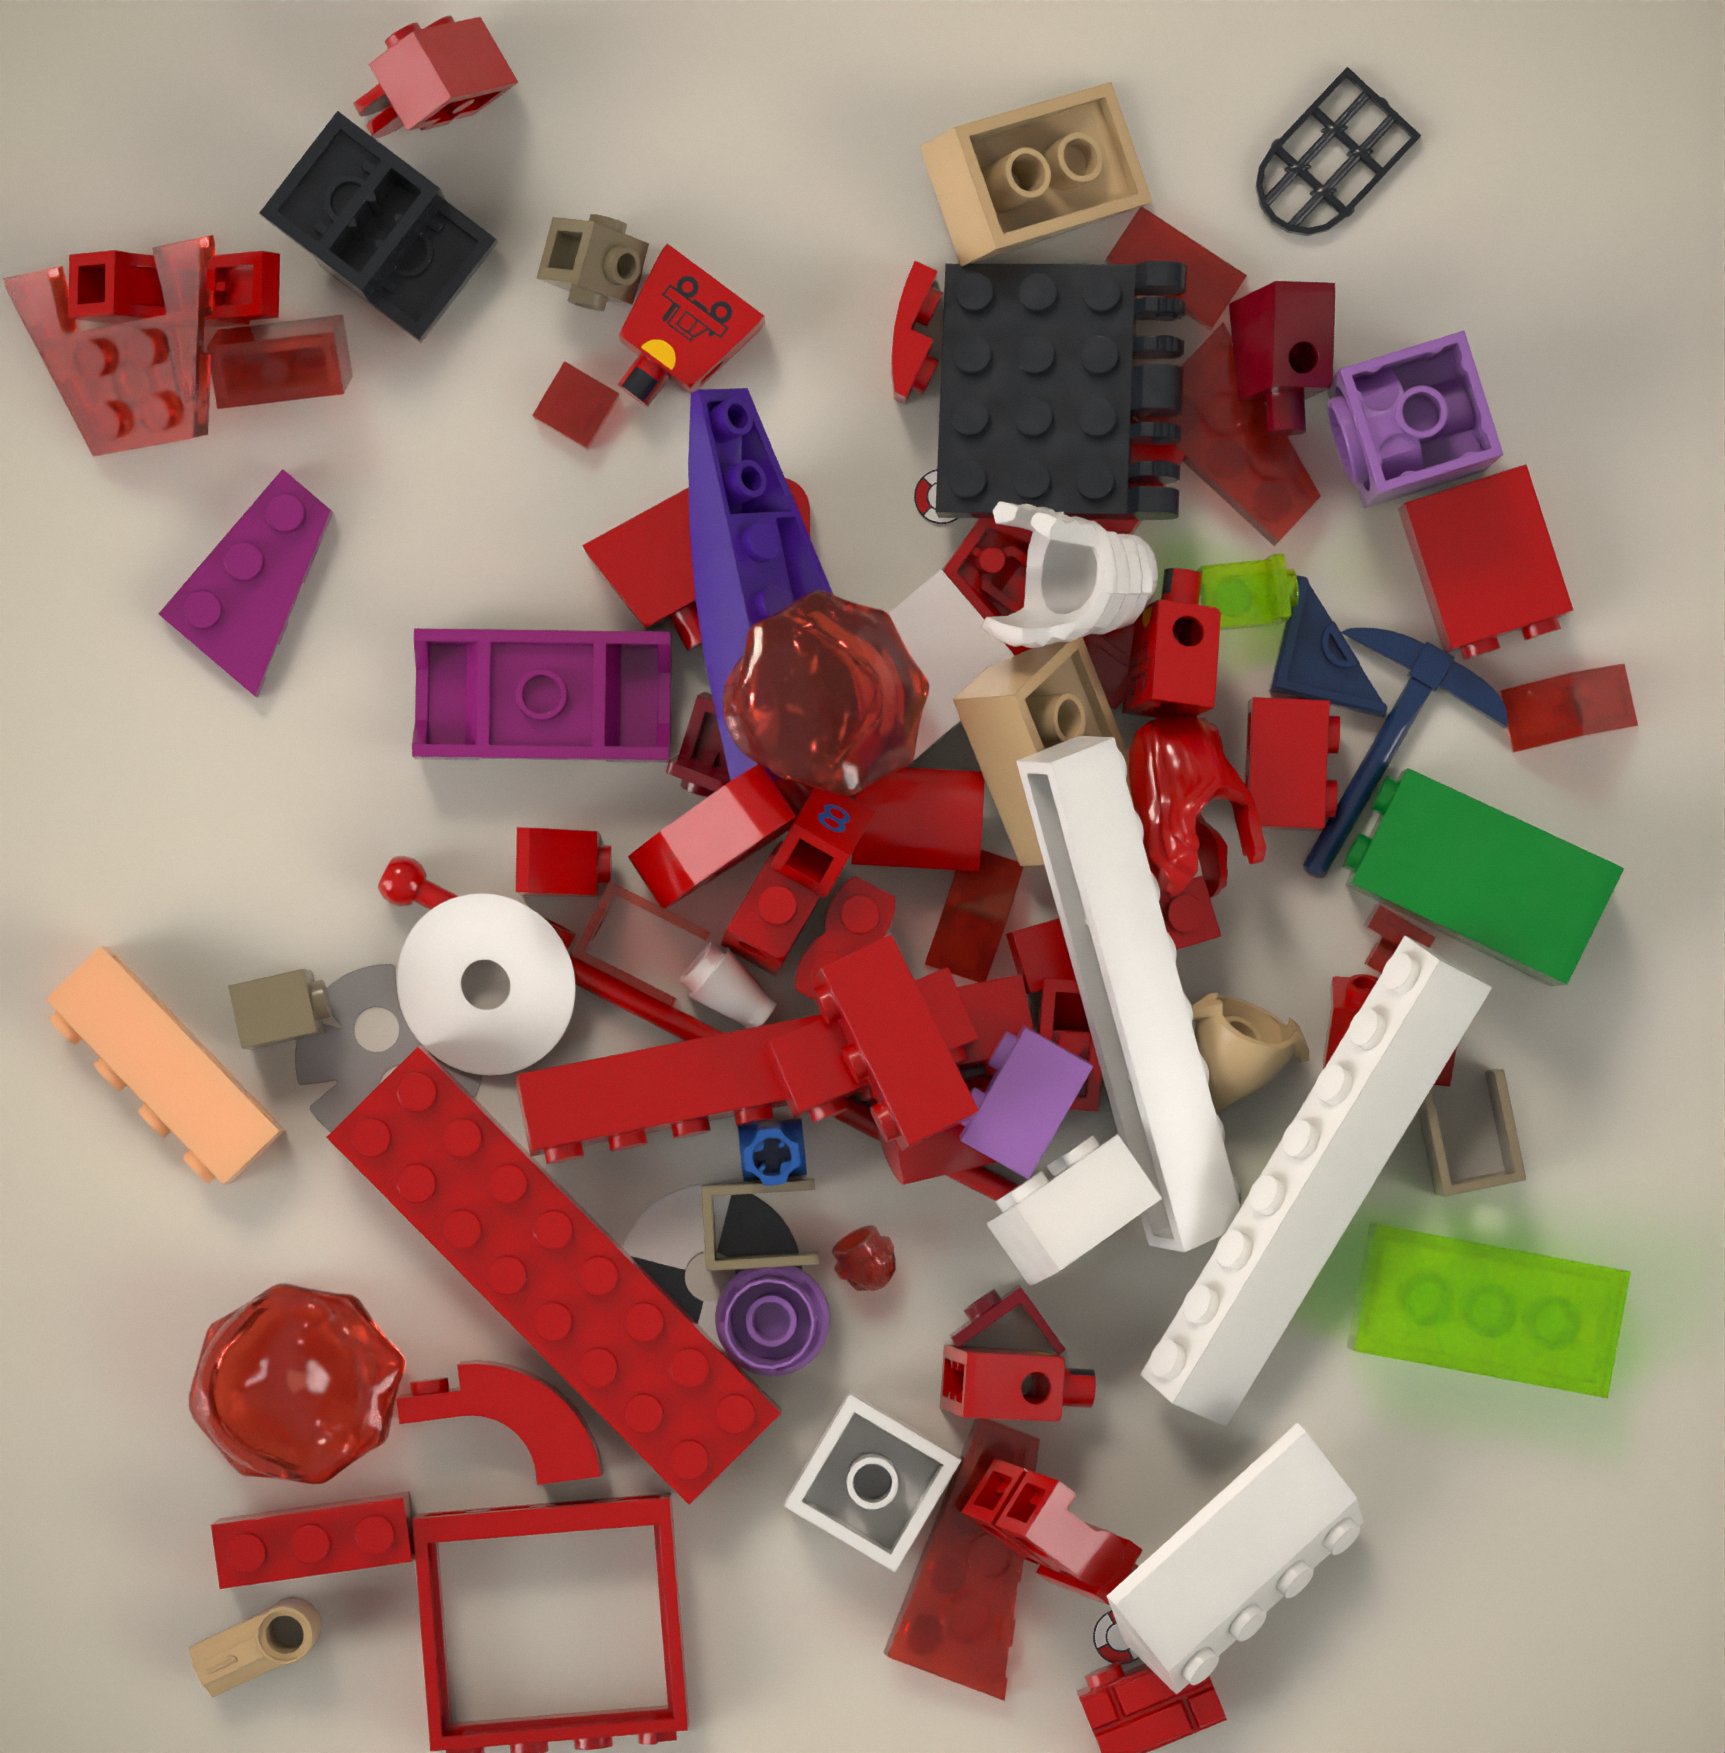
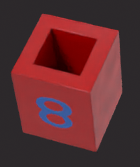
(822, 840)

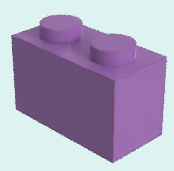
(1024, 1099)

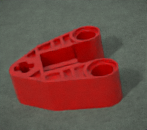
(718, 834)

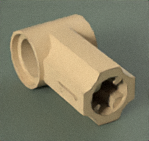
(252, 1647)

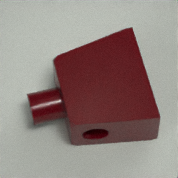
(1284, 349)

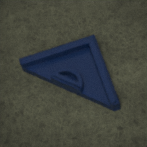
(1318, 661)

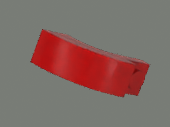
(127, 287)
(525, 1403)

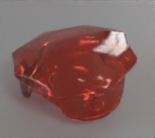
(826, 695)
(296, 1384)

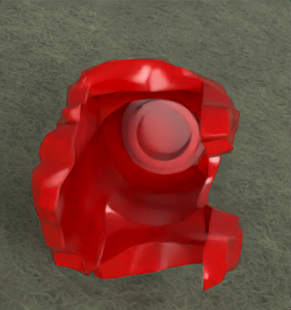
(1173, 775)

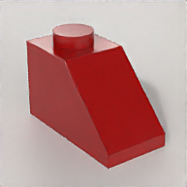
(561, 862)

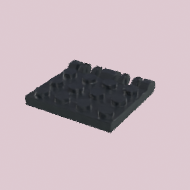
(1049, 388)

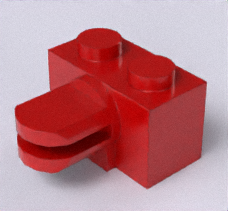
(434, 76)

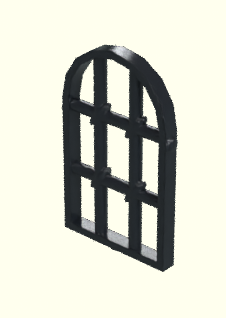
(1356, 153)

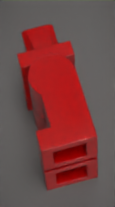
(1033, 1520)

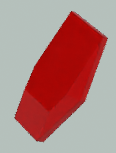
(992, 577)

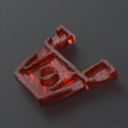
(133, 378)

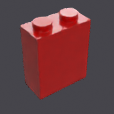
(1486, 562)

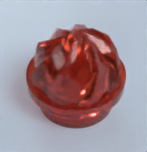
(865, 1259)

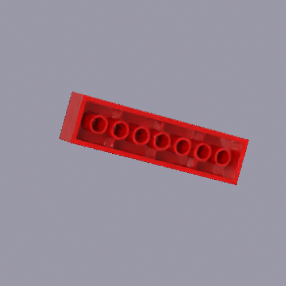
(554, 1274)

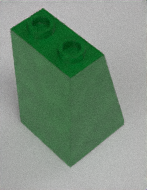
(1481, 876)

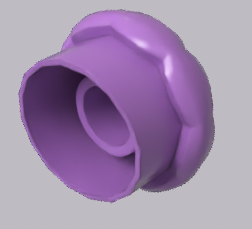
(772, 1319)

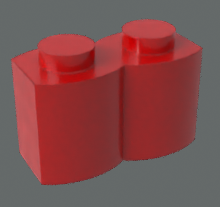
(853, 920)

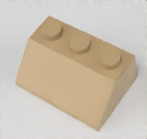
(1024, 709)

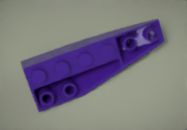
(744, 538)

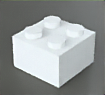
(1084, 1202)
(872, 1481)

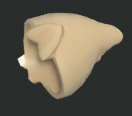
(1246, 1060)

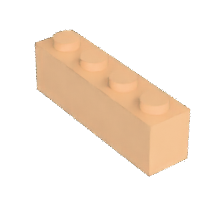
(164, 1065)

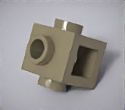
(606, 261)

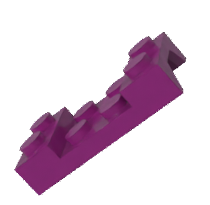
(542, 695)

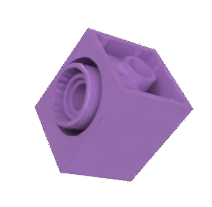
(1412, 420)

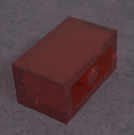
(280, 361)

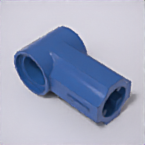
(772, 1151)

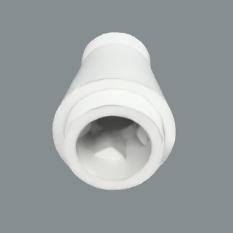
(727, 987)

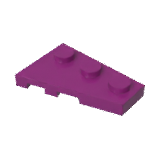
(250, 581)

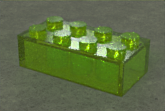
(1488, 1310)

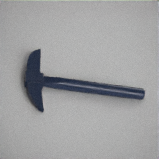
(1428, 670)

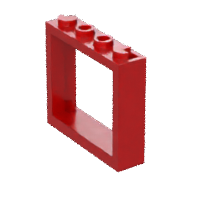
(532, 1733)

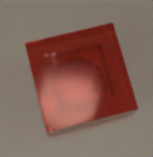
(576, 405)

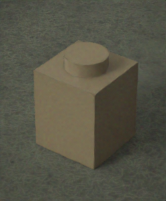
(279, 1008)

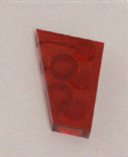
(1231, 446)

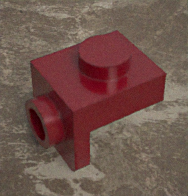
(702, 755)

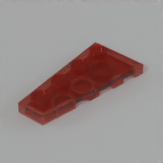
(966, 1580)

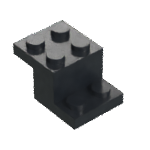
(378, 226)

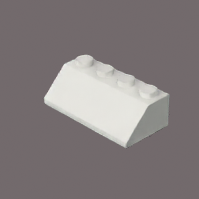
(1236, 1561)

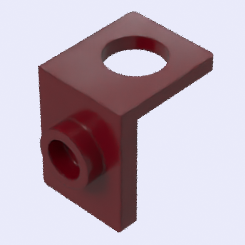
(992, 1307)

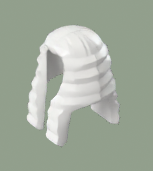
(1075, 579)

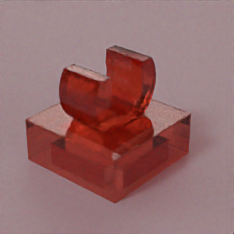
(1391, 931)

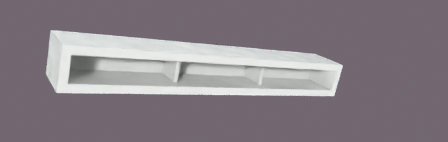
(1131, 987)
(1315, 1181)

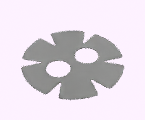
(342, 1059)

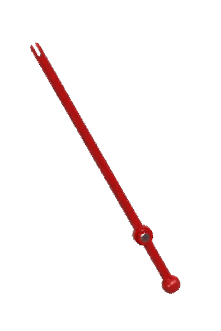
(406, 883)

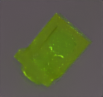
(1250, 592)

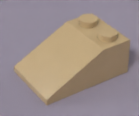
(1035, 173)

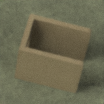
(1506, 1134)
(756, 1261)

